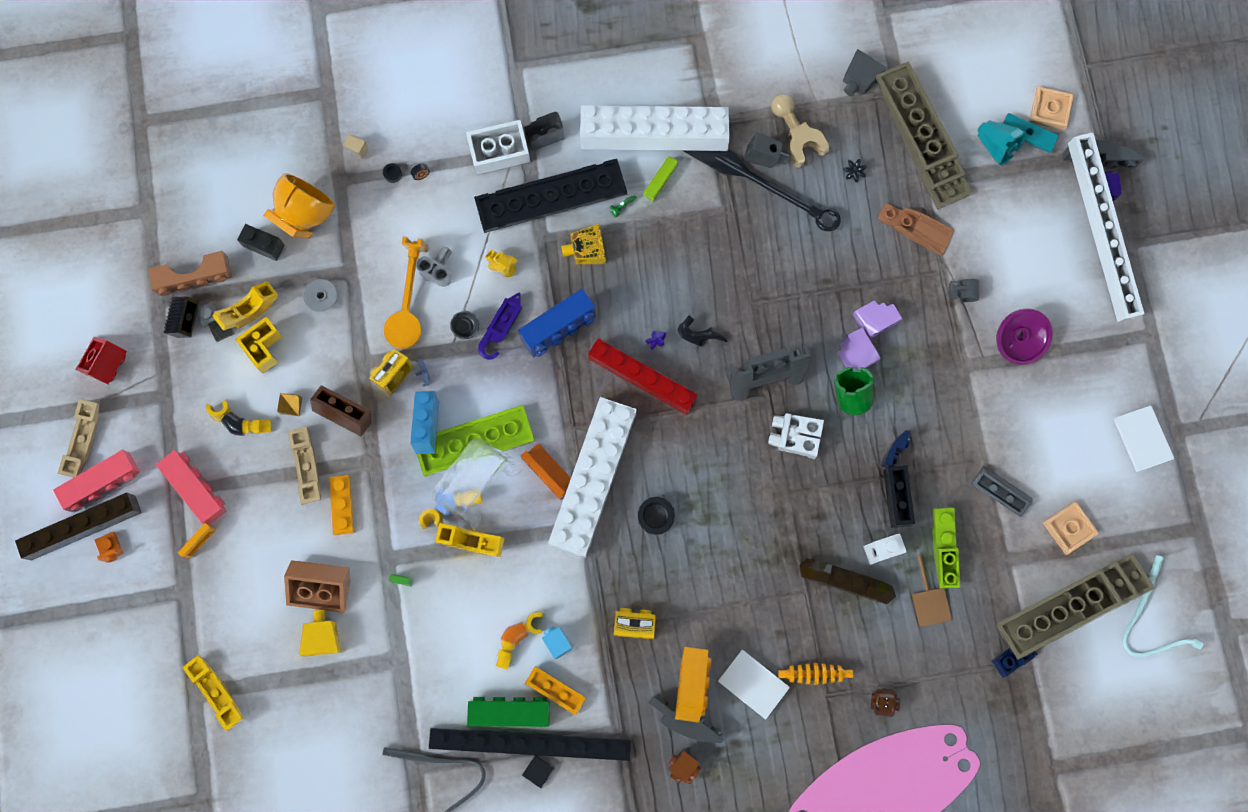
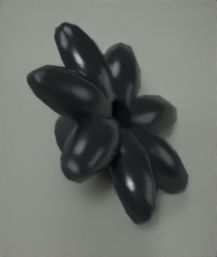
(855, 174)

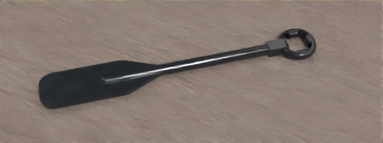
(729, 163)

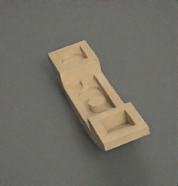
(81, 439)
(306, 465)

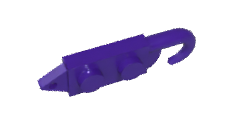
(501, 324)

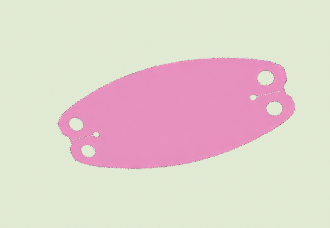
(895, 775)

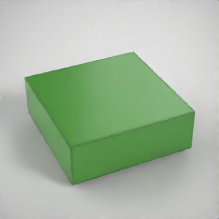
(400, 580)

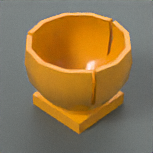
(298, 206)

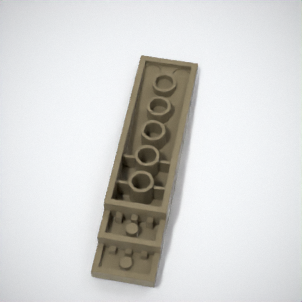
(924, 135)
(1075, 606)

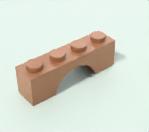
(214, 268)

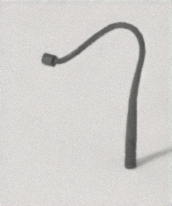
(425, 758)

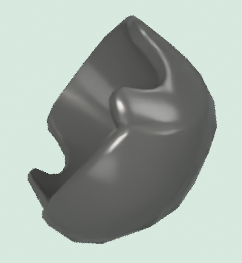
(464, 325)

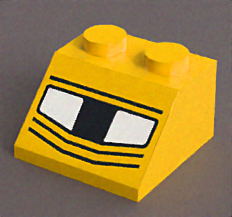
(391, 371)
(634, 624)

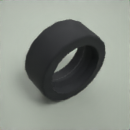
(653, 501)

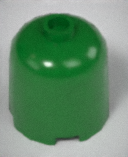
(854, 390)

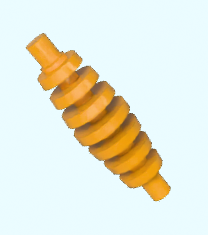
(815, 673)

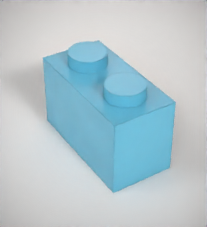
(556, 642)

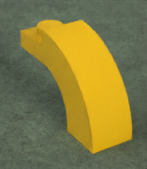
(247, 309)
(469, 540)

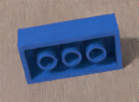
(557, 323)

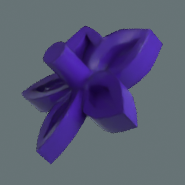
(657, 339)

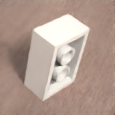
(498, 147)

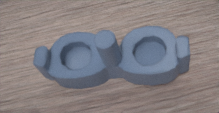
(426, 378)

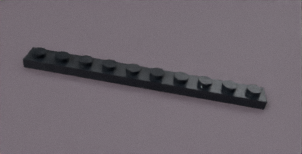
(530, 744)

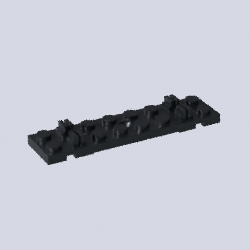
(570, 190)

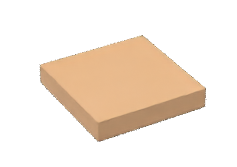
(1051, 107)
(1070, 528)

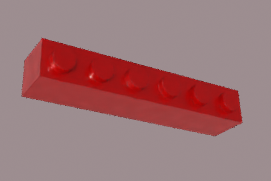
(642, 376)

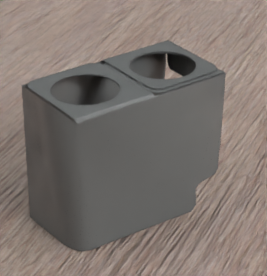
(550, 121)

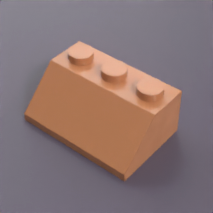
(317, 586)

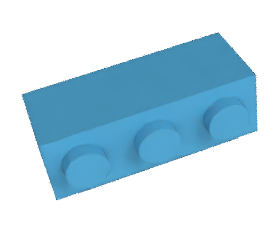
(424, 422)

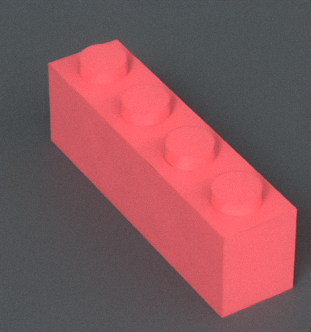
(96, 481)
(191, 487)

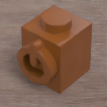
(684, 767)

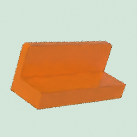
(547, 470)

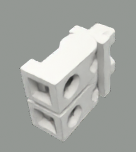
(798, 434)

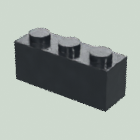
(899, 496)

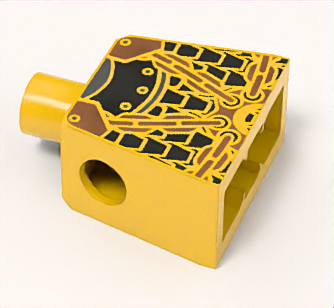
(586, 246)

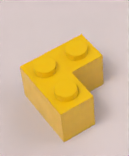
(256, 343)

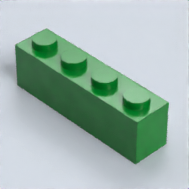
(508, 713)

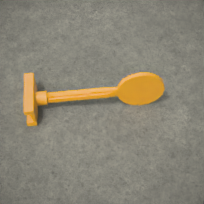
(403, 328)

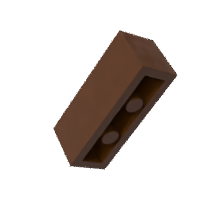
(341, 410)

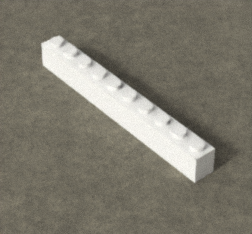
(1105, 227)

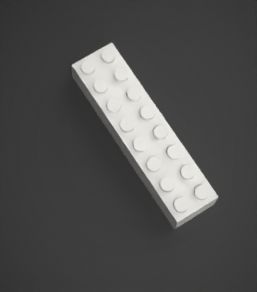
(654, 128)
(592, 477)

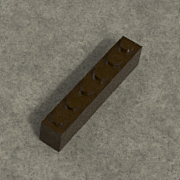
(78, 526)

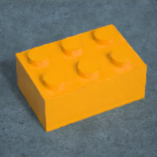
(693, 684)

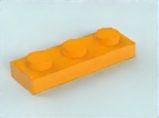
(341, 505)
(555, 690)

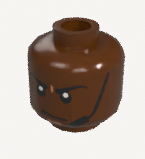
(885, 702)

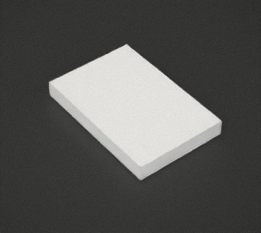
(1143, 438)
(753, 684)

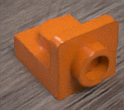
(108, 547)

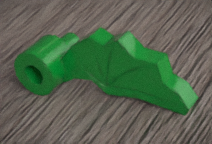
(616, 211)

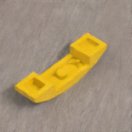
(214, 691)

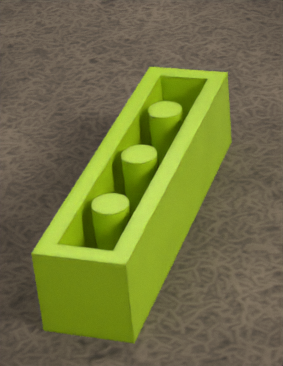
(660, 178)

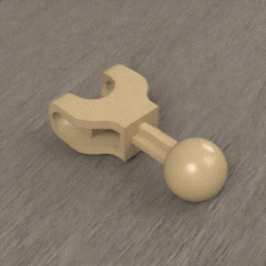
(799, 135)

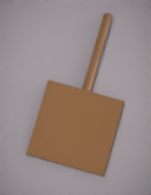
(930, 605)

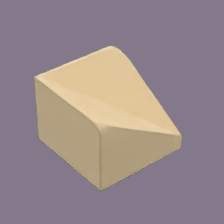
(356, 144)

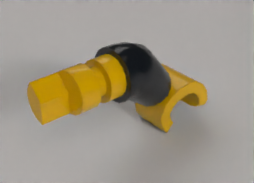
(237, 425)

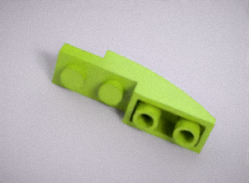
(945, 549)

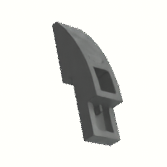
(1113, 155)
(690, 729)

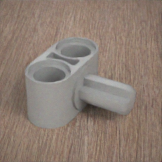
(436, 267)

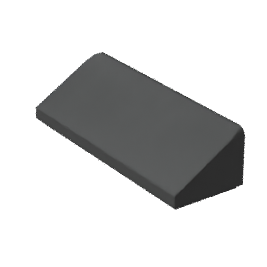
(1002, 491)

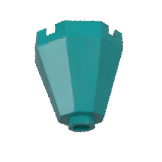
(1001, 140)

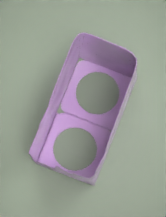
(876, 318)
(858, 350)

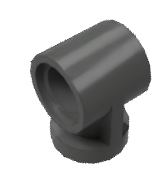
(967, 290)

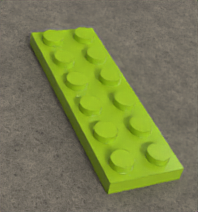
(502, 430)

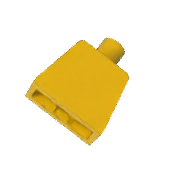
(319, 636)

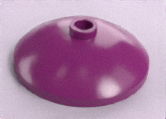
(1031, 343)

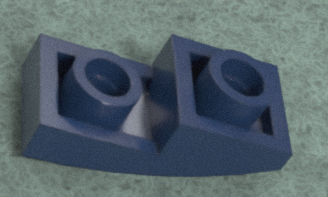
(898, 445)
(1008, 663)

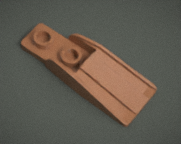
(917, 227)

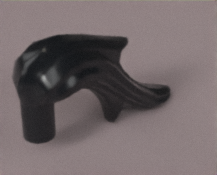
(697, 337)

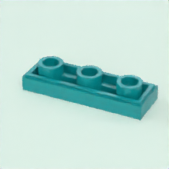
(1038, 136)

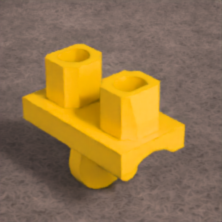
(501, 263)

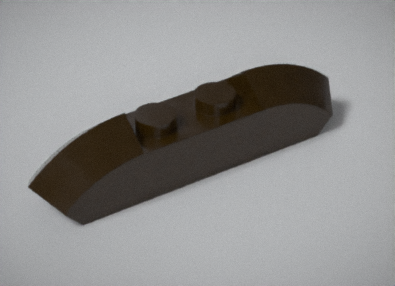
(847, 581)

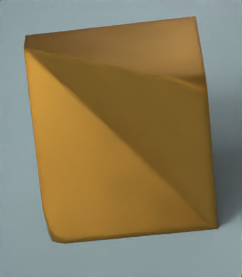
(289, 404)

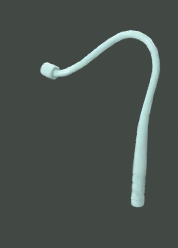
(1153, 576)

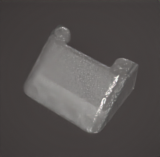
(470, 478)

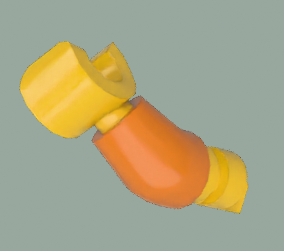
(512, 637)

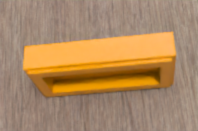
(196, 541)

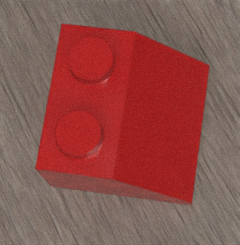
(101, 360)

